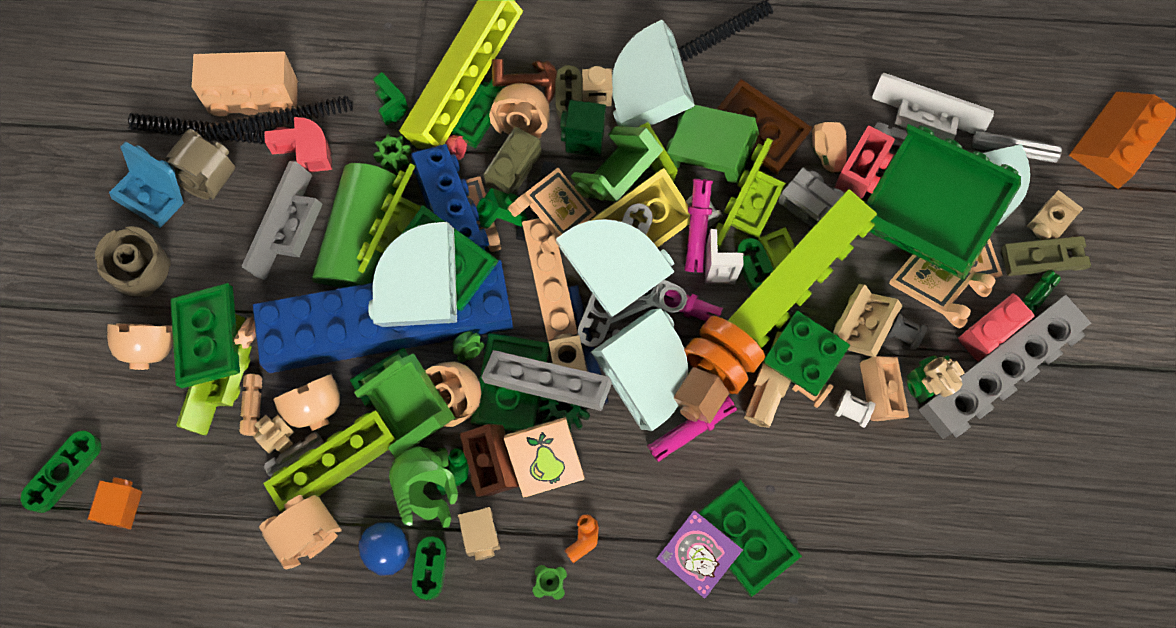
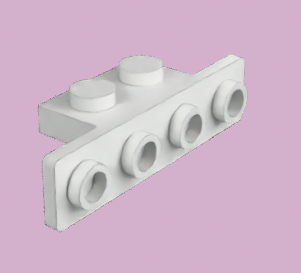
(931, 108)

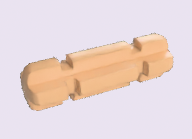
(246, 333)
(250, 404)

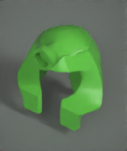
(409, 475)

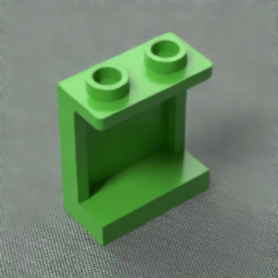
(714, 140)
(617, 174)
(406, 401)

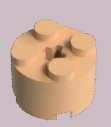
(300, 530)

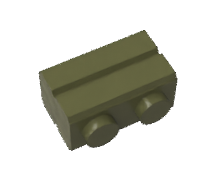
(513, 162)

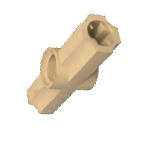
(768, 391)

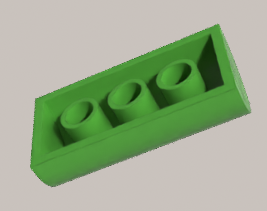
(350, 221)

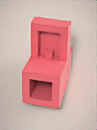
(304, 139)

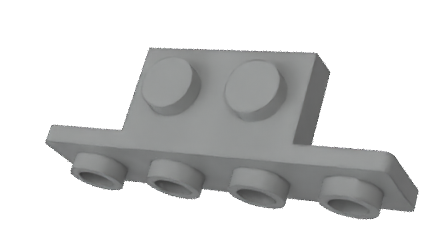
(285, 222)

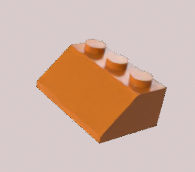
(1123, 136)

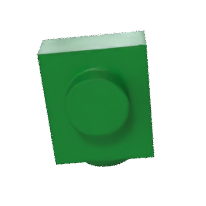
(495, 206)
(915, 379)

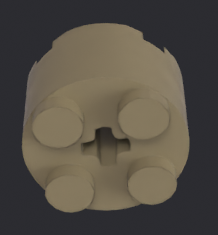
(200, 165)
(132, 261)

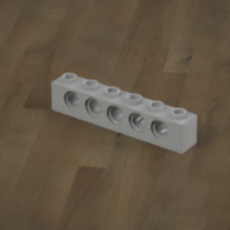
(1061, 317)

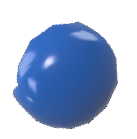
(384, 548)

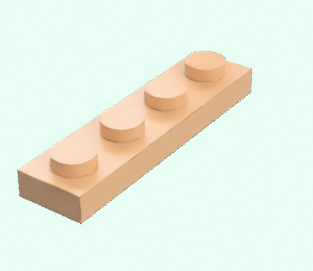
(549, 281)

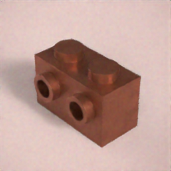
(488, 460)

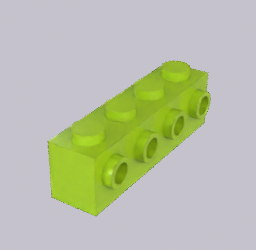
(331, 462)

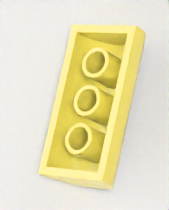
(664, 201)

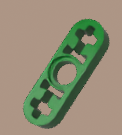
(50, 495)

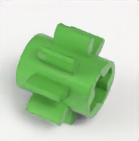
(390, 146)

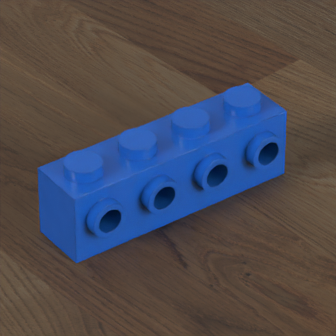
(447, 193)

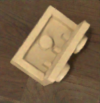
(867, 321)

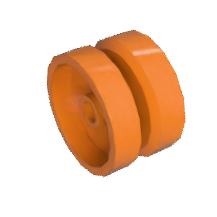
(725, 353)

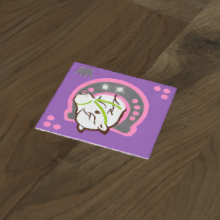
(699, 554)

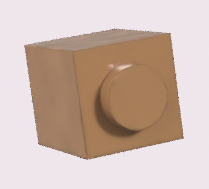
(701, 395)

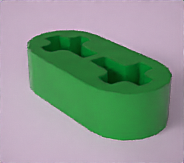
(761, 260)
(421, 567)

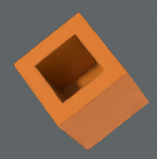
(115, 503)

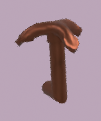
(545, 78)

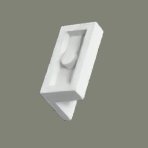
(720, 267)

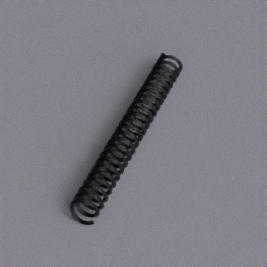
(727, 32)
(269, 116)
(137, 119)

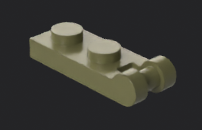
(1045, 255)

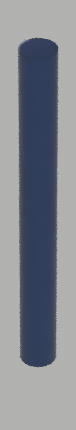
(578, 310)

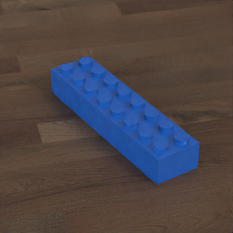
(338, 325)

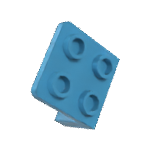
(149, 186)

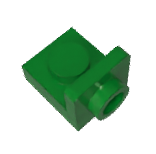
(392, 99)

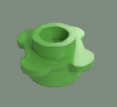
(467, 346)
(556, 575)

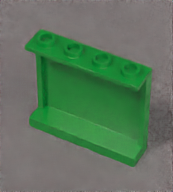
(941, 200)

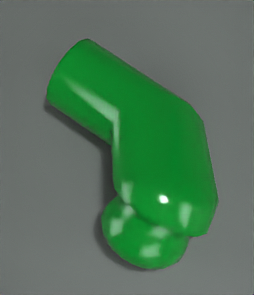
(458, 467)

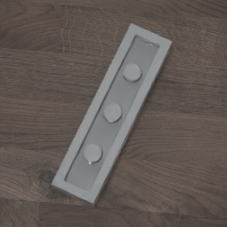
(547, 380)

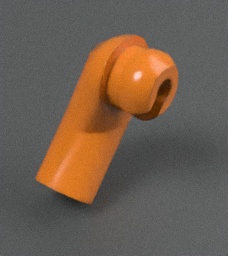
(586, 540)

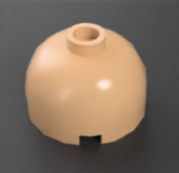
(520, 107)
(139, 343)
(458, 388)
(310, 403)

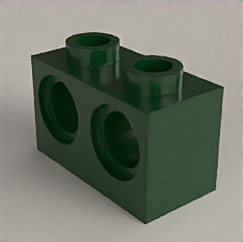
(583, 128)

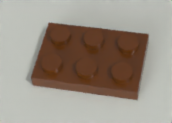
(772, 122)

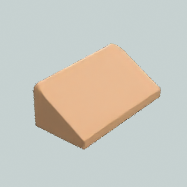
(884, 387)

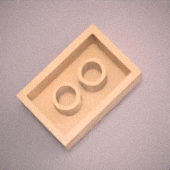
(244, 82)

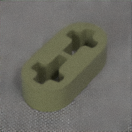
(563, 93)

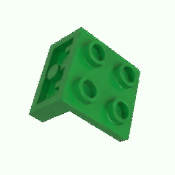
(806, 353)

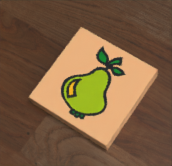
(544, 457)

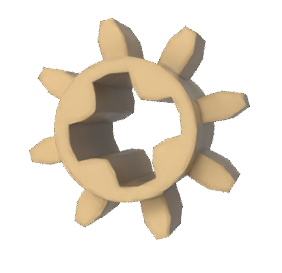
(943, 376)
(273, 434)

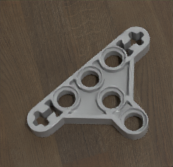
(654, 299)

